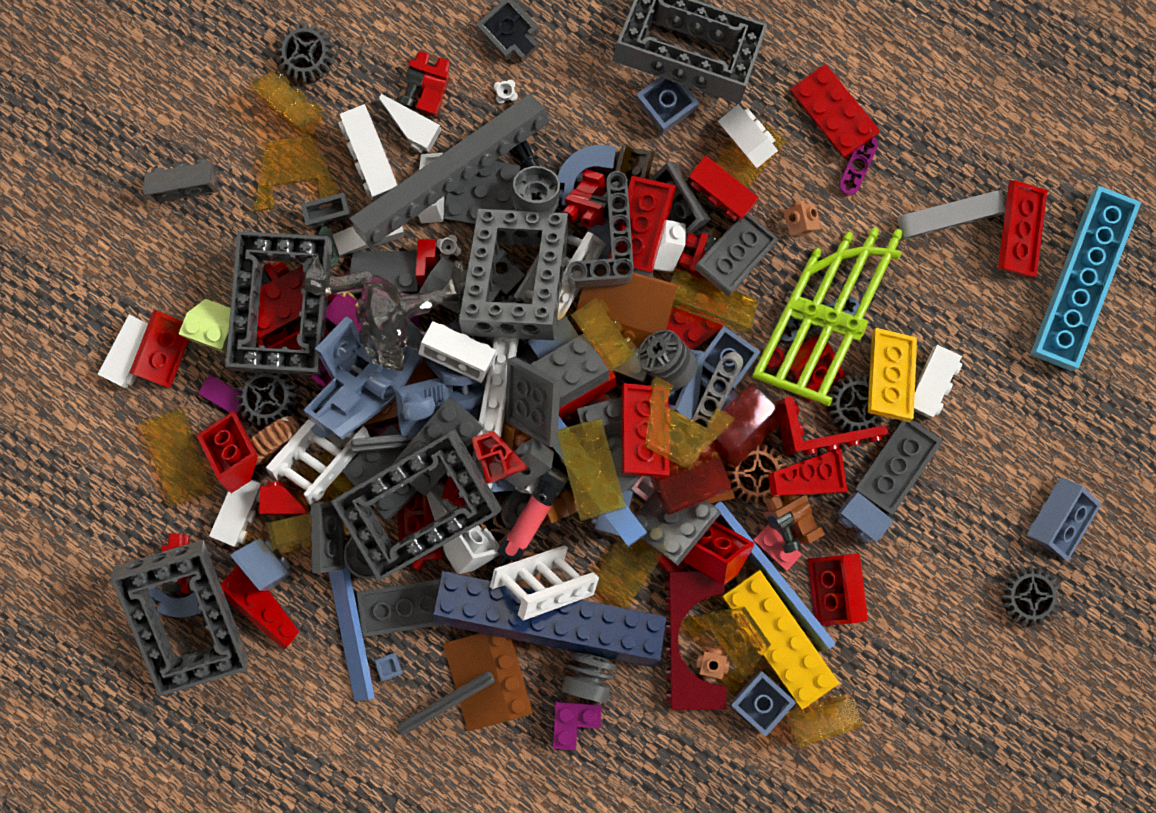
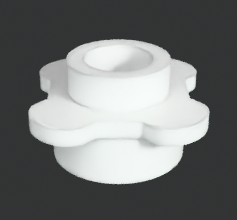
(505, 85)
(443, 243)

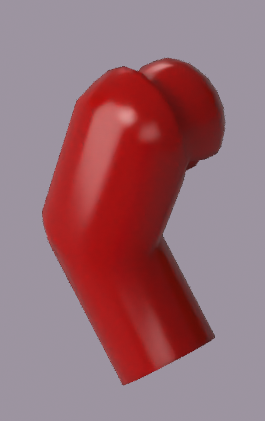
(436, 554)
(669, 566)

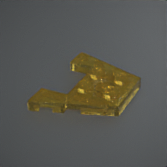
(291, 162)
(675, 434)
(738, 637)

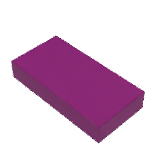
(220, 394)

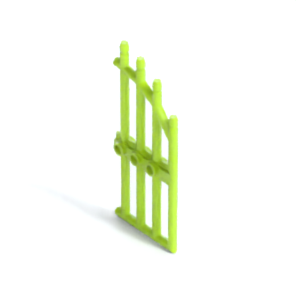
(826, 317)

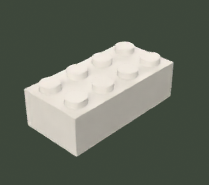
(367, 148)

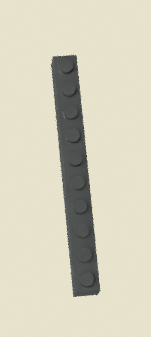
(449, 170)

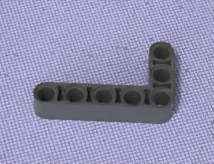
(617, 239)

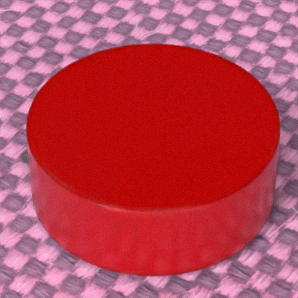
(775, 360)

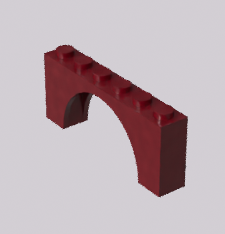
(687, 689)

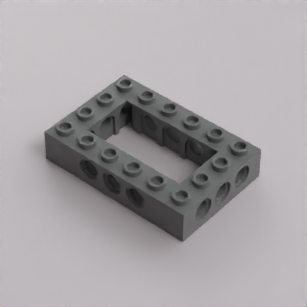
(683, 66)
(251, 251)
(515, 320)
(370, 536)
(167, 671)

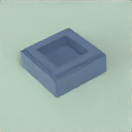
(388, 667)

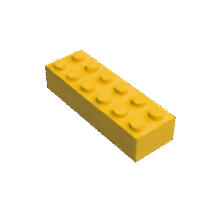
(790, 652)

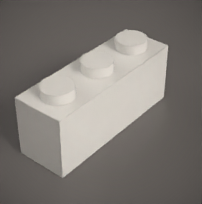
(749, 135)
(457, 351)
(123, 352)
(935, 381)
(236, 514)

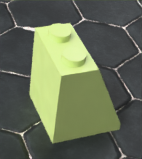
(207, 325)

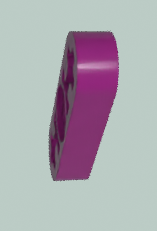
(857, 182)

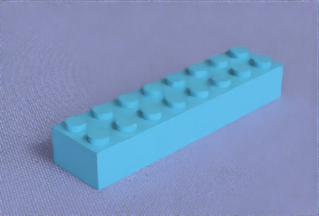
(1085, 278)

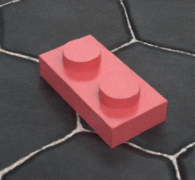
(771, 542)

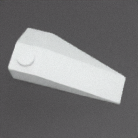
(469, 549)

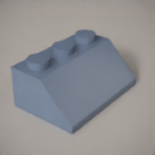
(1064, 518)

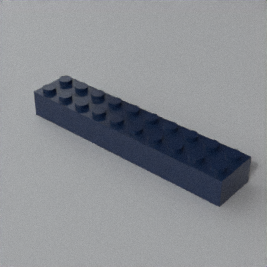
(576, 627)

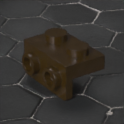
(634, 162)

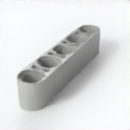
(952, 214)
(714, 392)

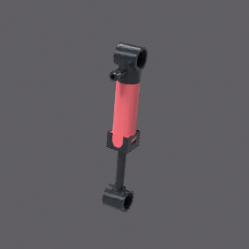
(532, 516)

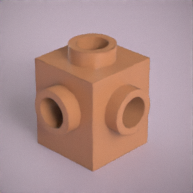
(802, 219)
(703, 664)

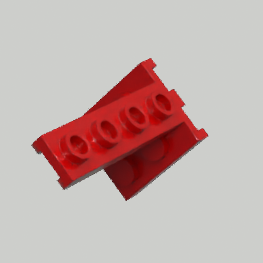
(793, 431)

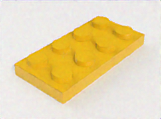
(892, 375)

